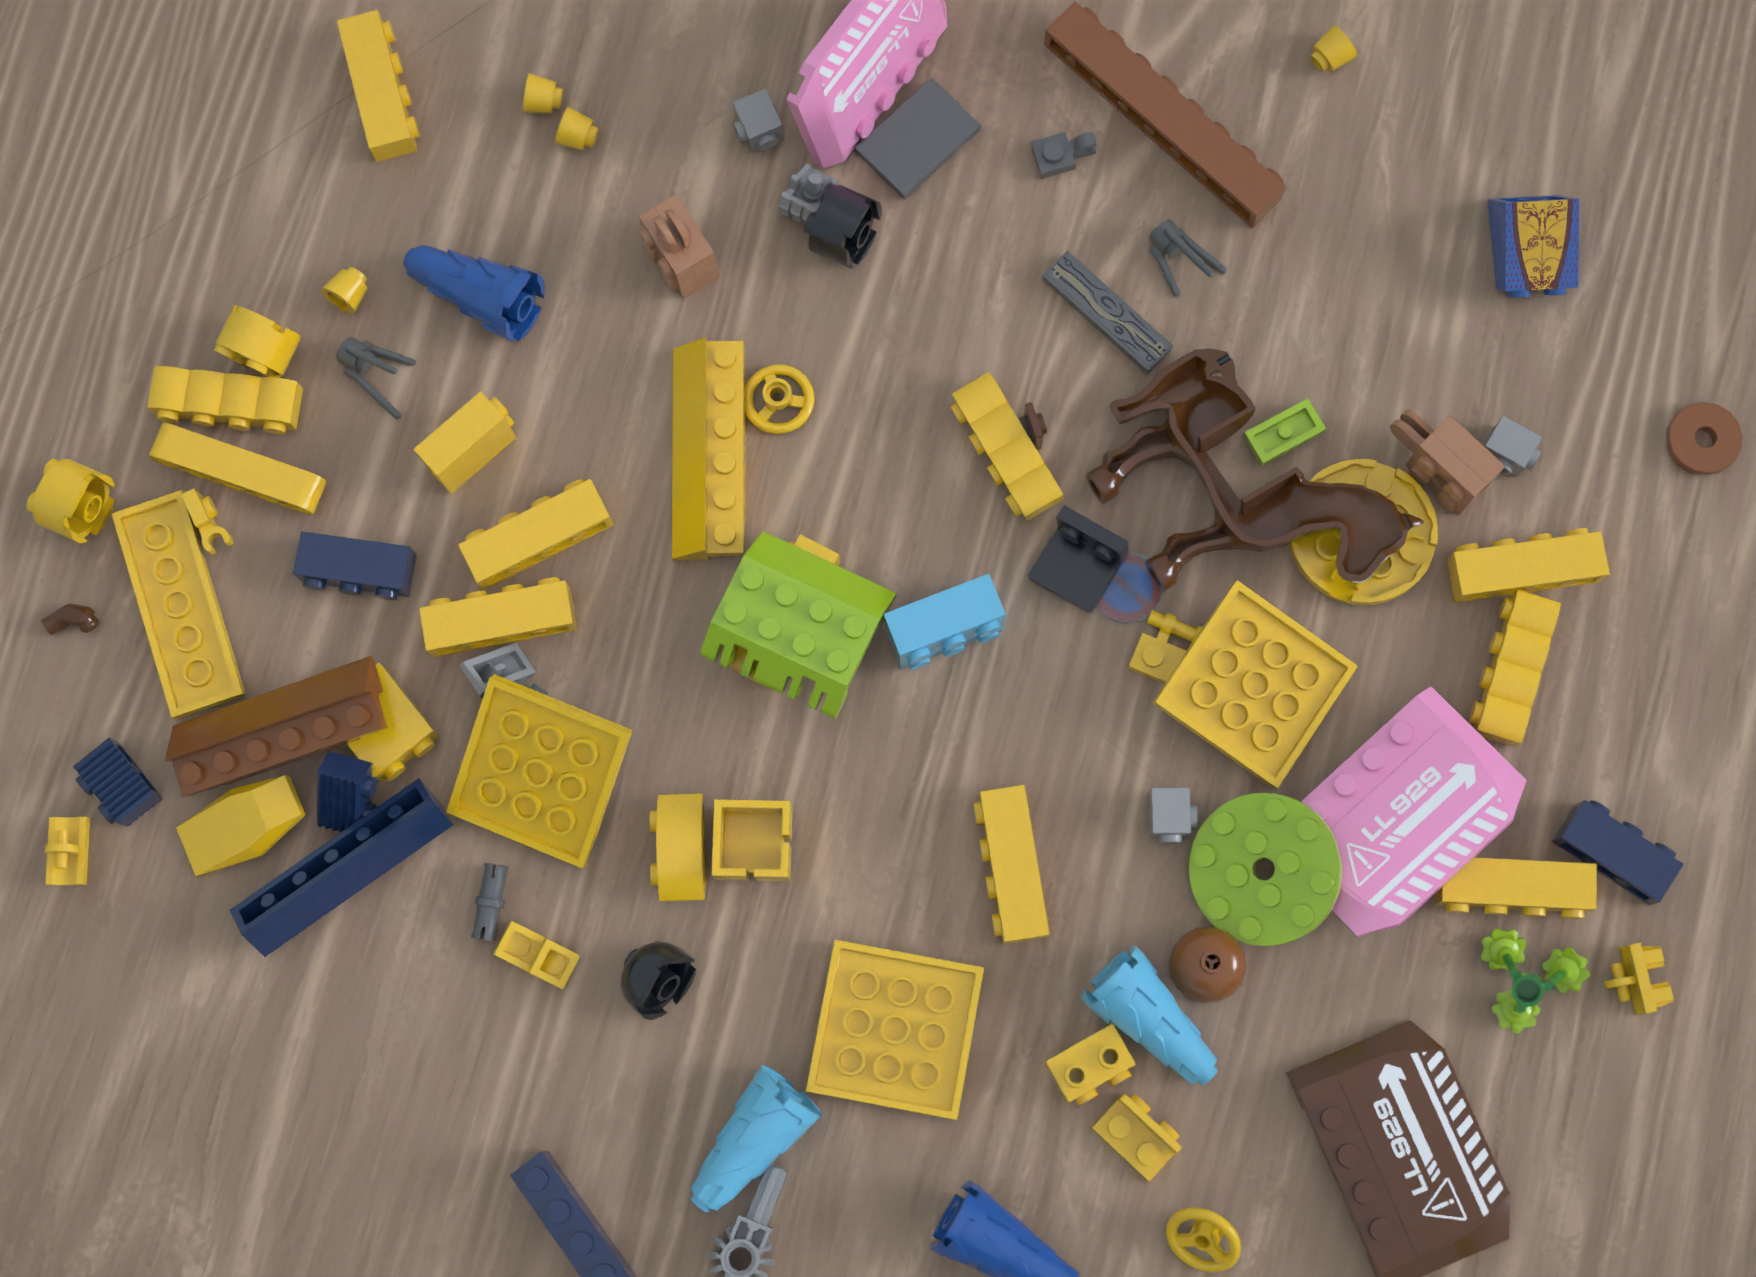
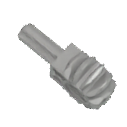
(752, 1230)

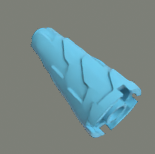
(1146, 1011)
(763, 1126)

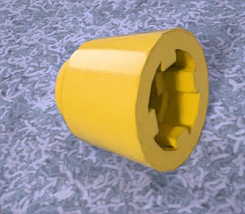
(1333, 50)
(541, 95)
(576, 130)
(345, 289)

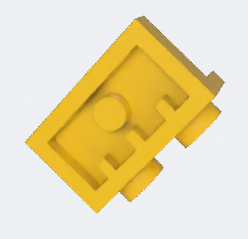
(1137, 1135)

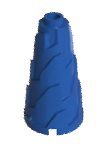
(481, 288)
(993, 1239)

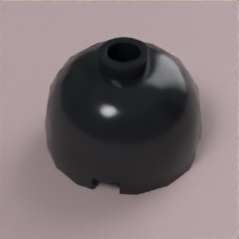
(655, 977)

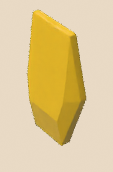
(240, 824)

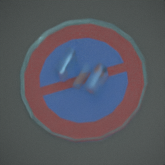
(1131, 592)

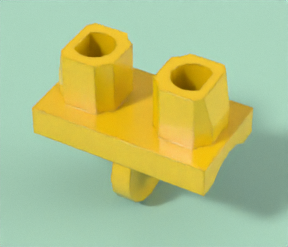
(67, 851)
(1634, 974)

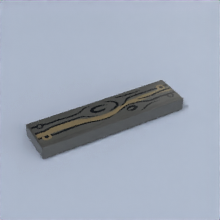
(1107, 312)

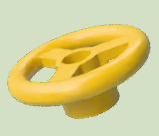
(777, 385)
(1205, 1236)

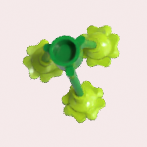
(1520, 1002)

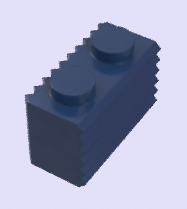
(116, 783)
(344, 791)

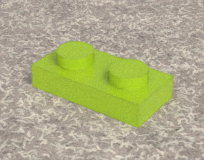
(1284, 432)

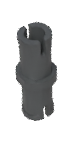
(489, 902)

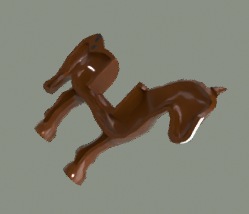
(1202, 415)

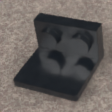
(1079, 560)

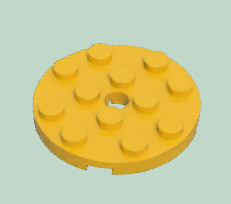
(1318, 551)

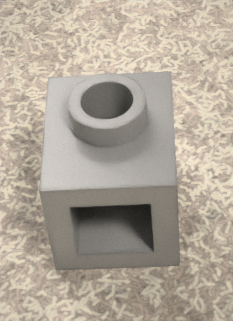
(758, 121)
(1513, 446)
(1171, 814)

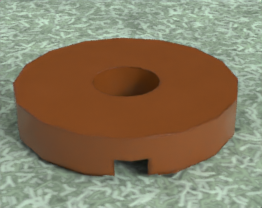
(1718, 423)

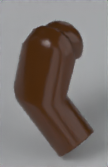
(73, 615)

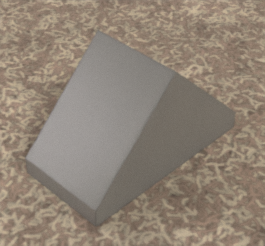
(505, 662)

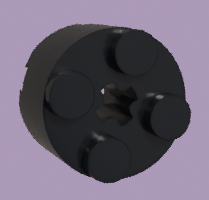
(843, 225)

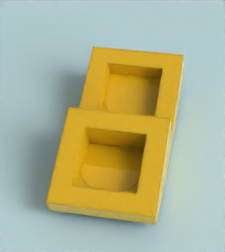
(536, 954)

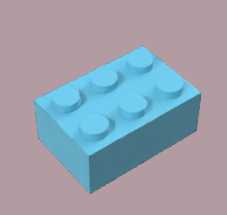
(945, 622)

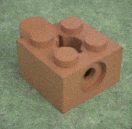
(678, 247)
(1446, 460)

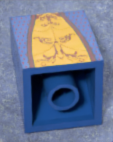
(1535, 243)

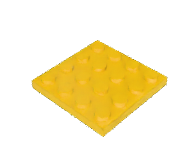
(1255, 684)
(538, 771)
(895, 1029)

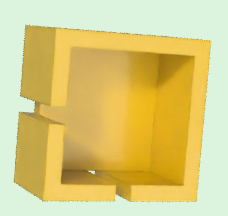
(751, 840)

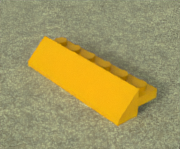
(708, 450)

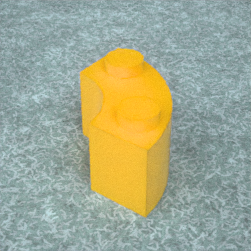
(679, 847)

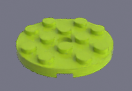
(1304, 877)

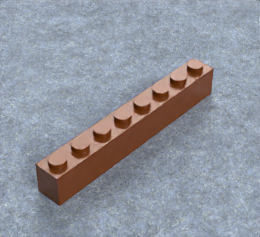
(1164, 114)

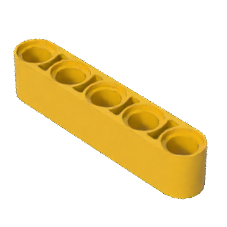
(237, 468)

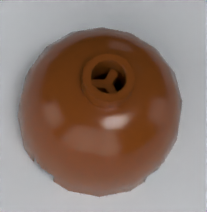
(1191, 973)

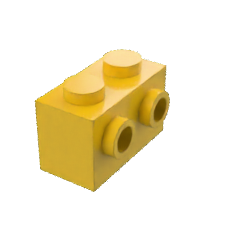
(1090, 1064)

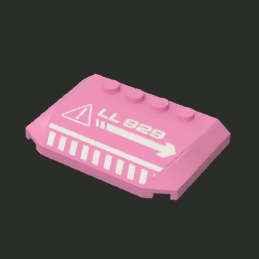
(860, 70)
(1413, 811)

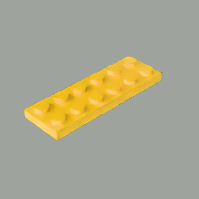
(178, 605)

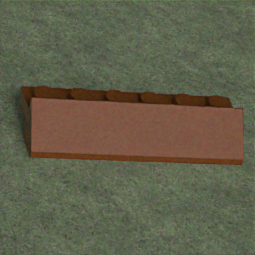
(277, 727)

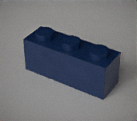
(354, 565)
(1618, 851)

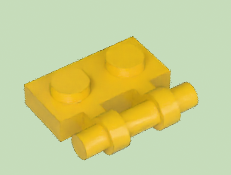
(1154, 655)

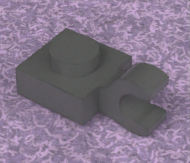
(1057, 154)

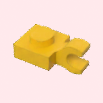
(202, 513)

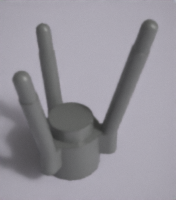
(1171, 241)
(360, 356)

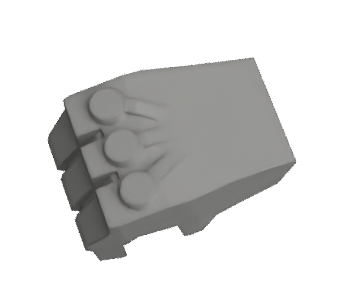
(804, 193)

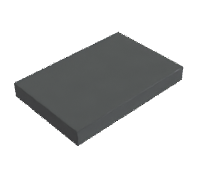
(917, 138)

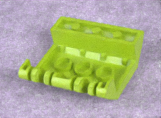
(797, 621)

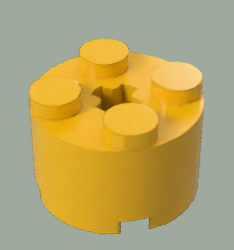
(256, 342)
(72, 500)

